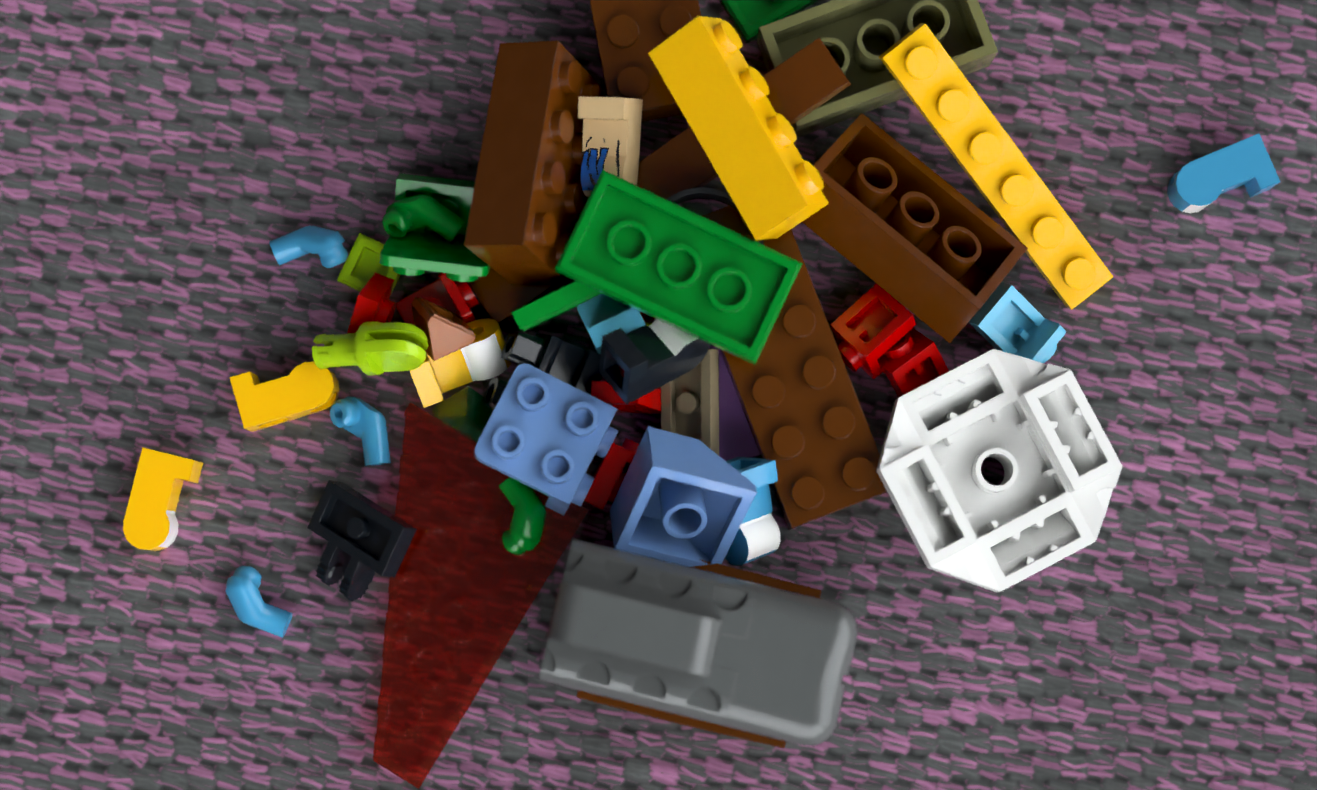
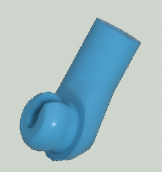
(311, 240)
(366, 424)
(249, 604)

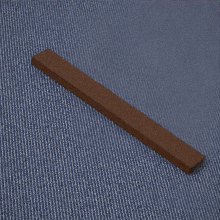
(682, 164)

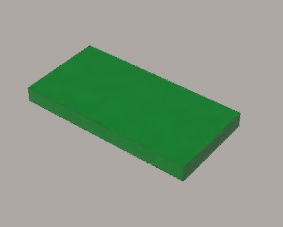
(678, 267)

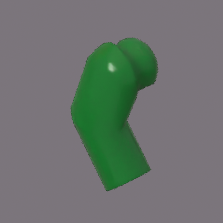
(418, 213)
(527, 518)

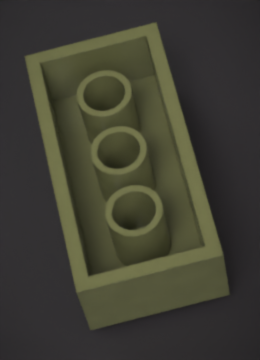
(862, 31)

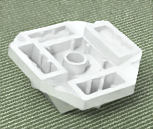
(1052, 460)

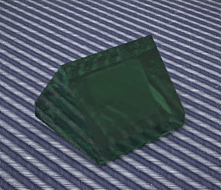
(464, 413)

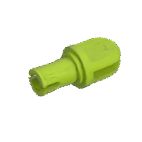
(373, 348)

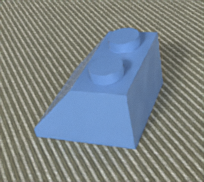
(679, 501)

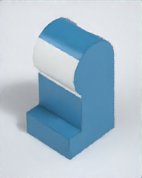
(1221, 171)
(759, 530)

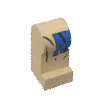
(610, 138)

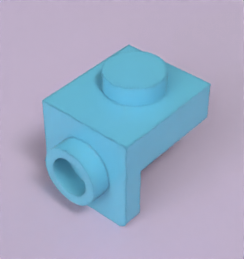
(604, 315)
(1016, 325)

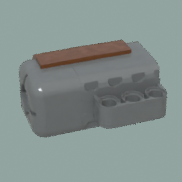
(700, 646)

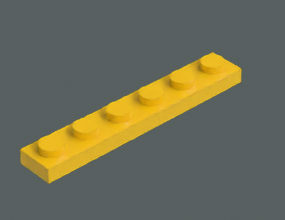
(995, 165)

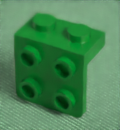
(424, 248)

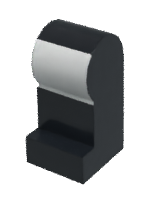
(648, 357)

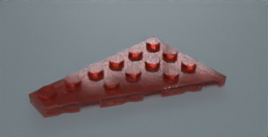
(453, 593)

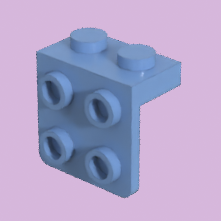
(547, 436)

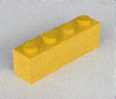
(739, 127)

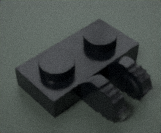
(359, 539)

